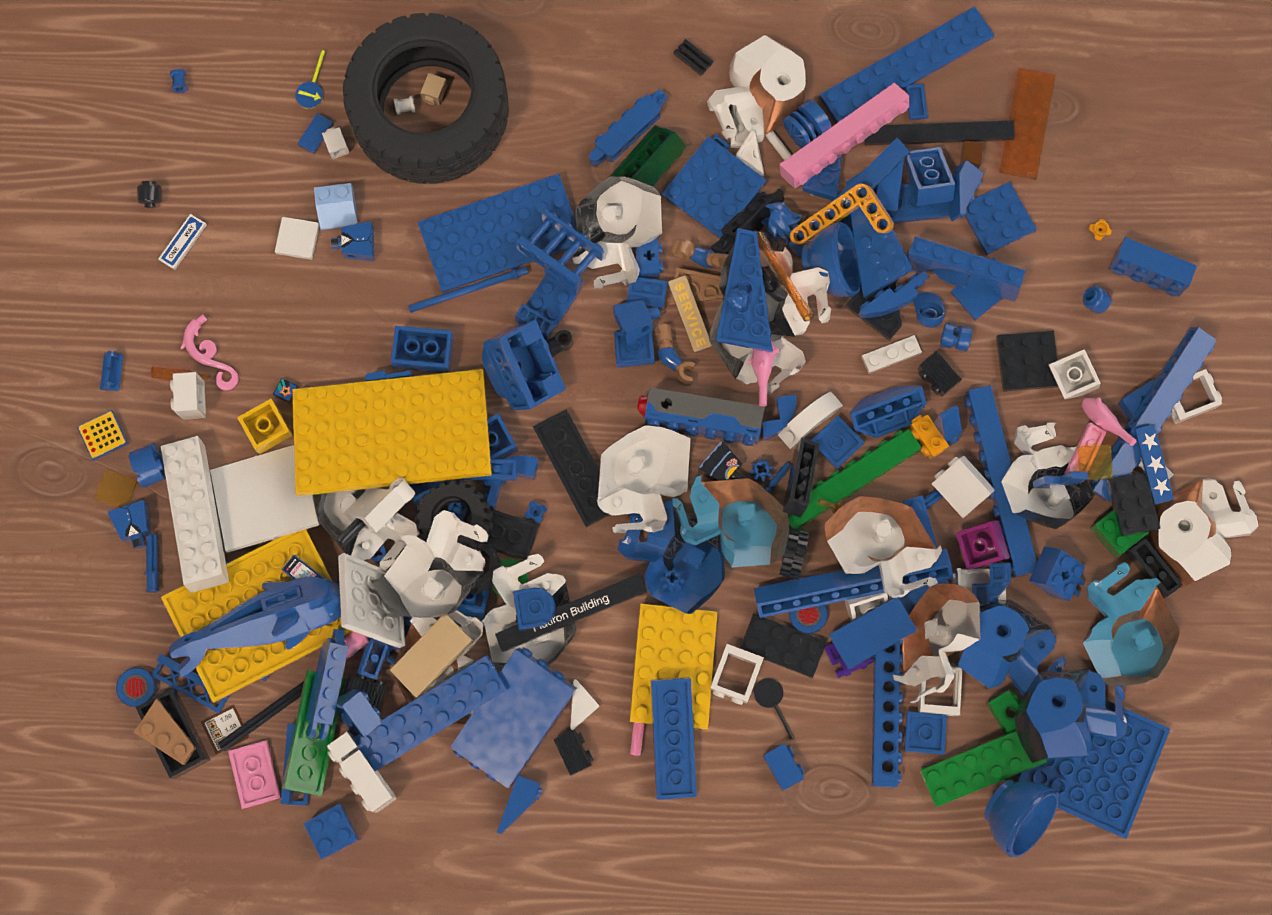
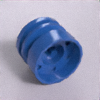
(806, 123)

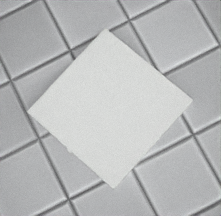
(260, 500)

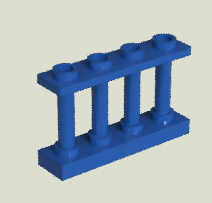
(557, 267)

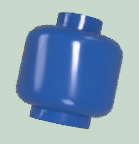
(1097, 299)

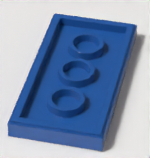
(873, 632)

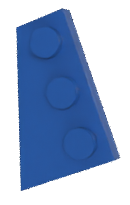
(826, 182)

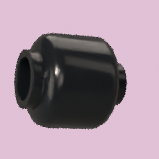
(149, 194)

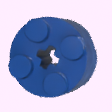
(147, 465)

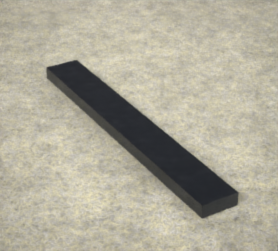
(943, 133)

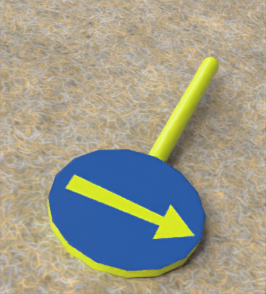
(309, 93)

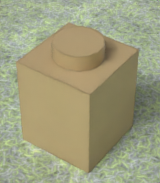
(433, 89)

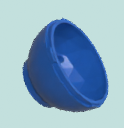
(836, 253)
(1020, 815)

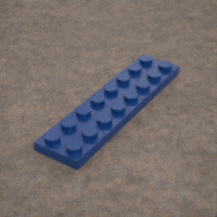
(431, 713)

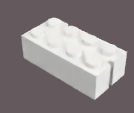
(364, 779)

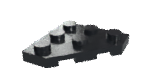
(885, 325)

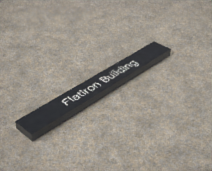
(575, 611)

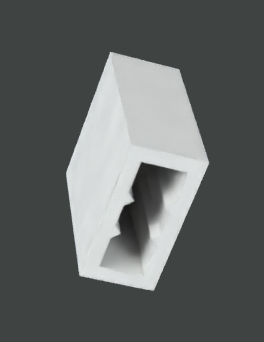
(962, 486)

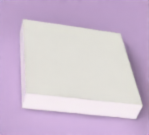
(297, 238)

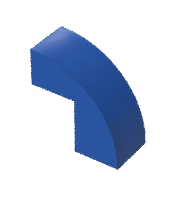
(785, 410)

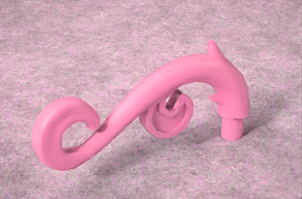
(206, 359)

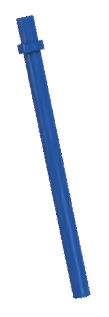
(468, 289)

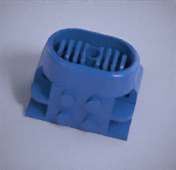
(522, 366)

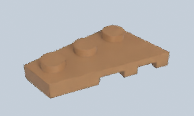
(703, 286)
(164, 733)

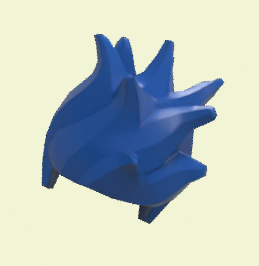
(781, 221)

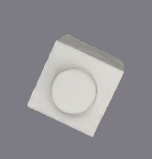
(335, 142)

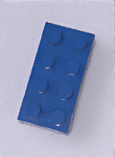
(1152, 267)

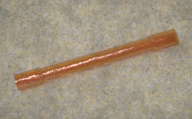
(801, 306)

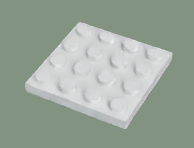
(363, 607)

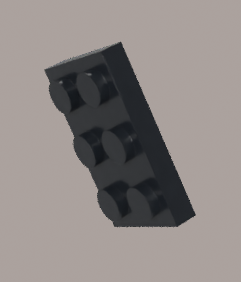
(1133, 504)

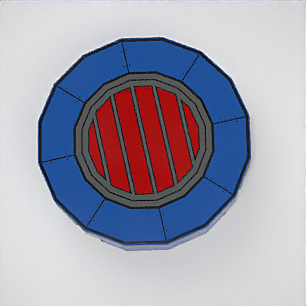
(809, 619)
(135, 687)

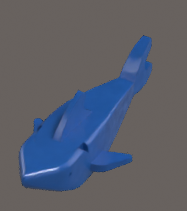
(277, 615)

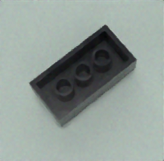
(174, 705)

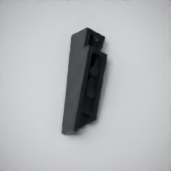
(747, 219)

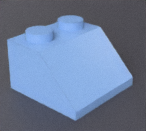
(336, 206)

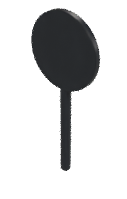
(769, 694)

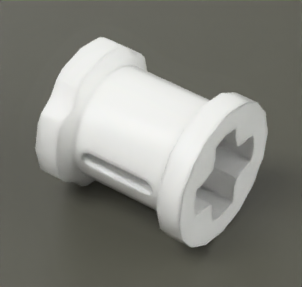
(404, 105)

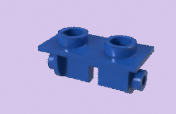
(111, 371)

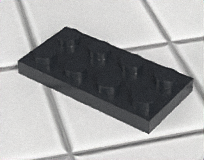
(783, 645)

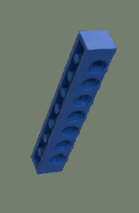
(879, 736)

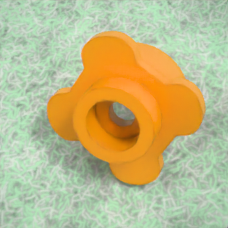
(1095, 229)

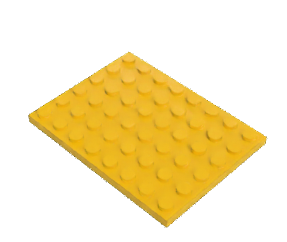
(235, 668)

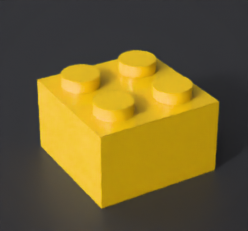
(265, 426)

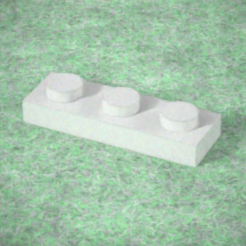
(891, 354)

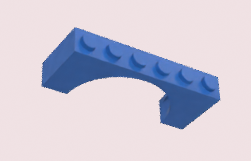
(1002, 277)

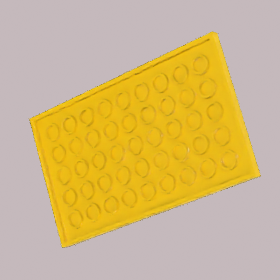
(390, 430)

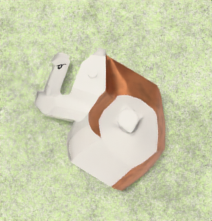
(766, 88)
(1196, 526)
(945, 623)

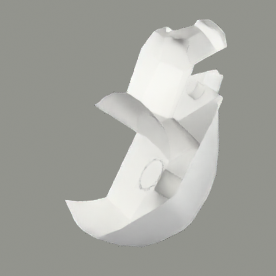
(640, 471)

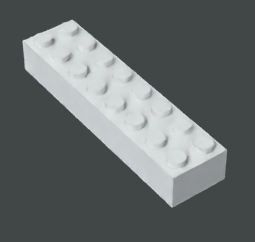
(194, 514)

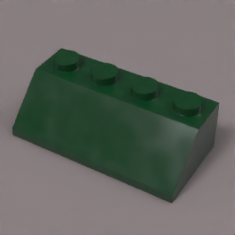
(651, 156)

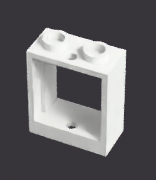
(1178, 413)
(742, 655)
(944, 710)

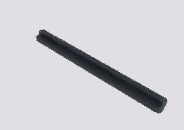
(261, 718)

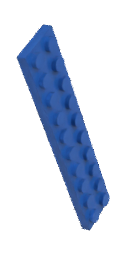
(909, 63)

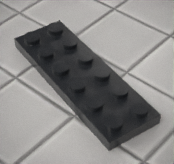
(573, 465)

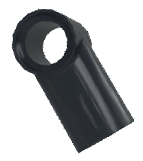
(773, 285)
(555, 346)

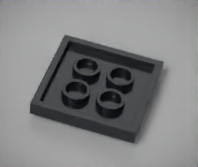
(1026, 360)

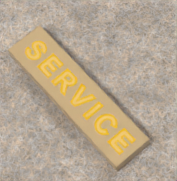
(689, 313)

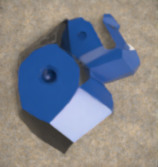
(665, 549)
(1009, 645)
(1064, 711)

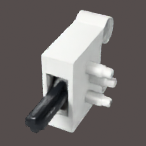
(376, 509)

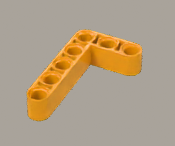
(841, 212)

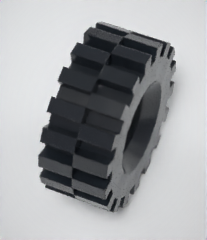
(794, 553)

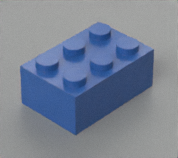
(422, 349)

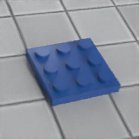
(998, 218)

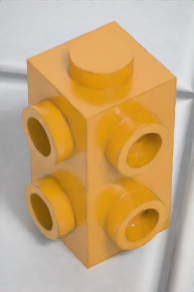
(928, 436)

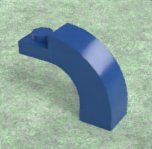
(526, 468)

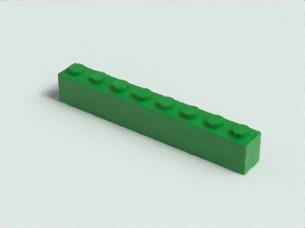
(858, 475)

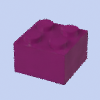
(983, 545)

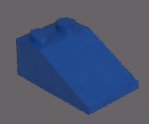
(929, 176)

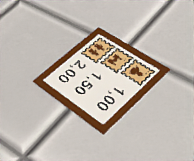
(221, 725)

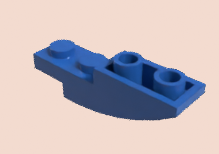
(889, 302)

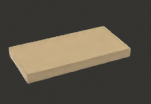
(431, 655)

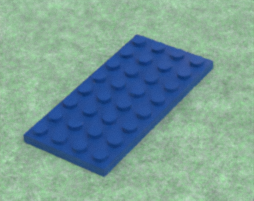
(483, 235)

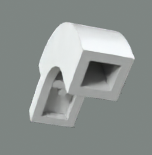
(810, 418)

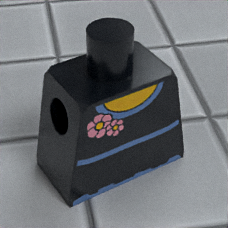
(721, 464)

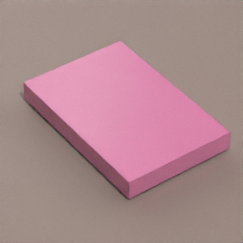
(254, 774)

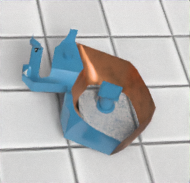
(743, 515)
(1137, 630)

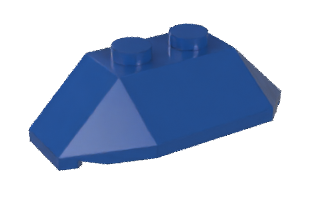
(888, 410)

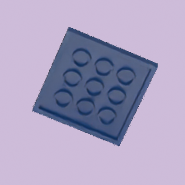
(713, 186)

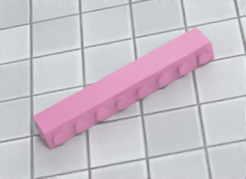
(844, 135)

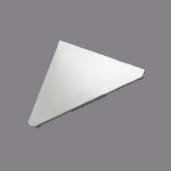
(750, 153)
(582, 705)

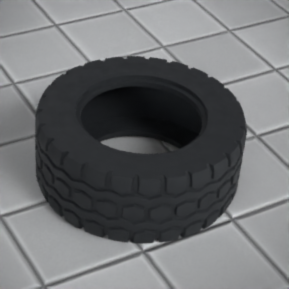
(417, 44)

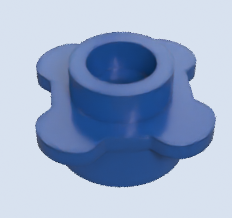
(535, 506)

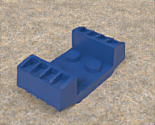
(548, 304)

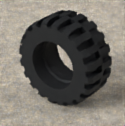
(454, 493)

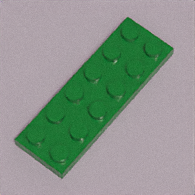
(308, 756)
(976, 768)

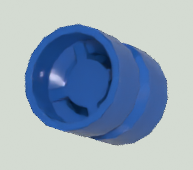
(956, 337)

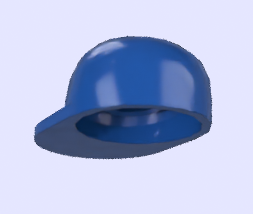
(929, 309)

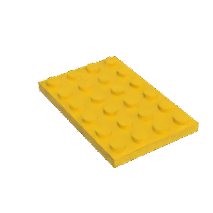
(673, 647)

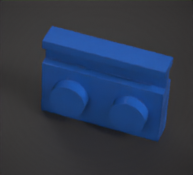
(648, 290)

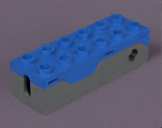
(702, 416)

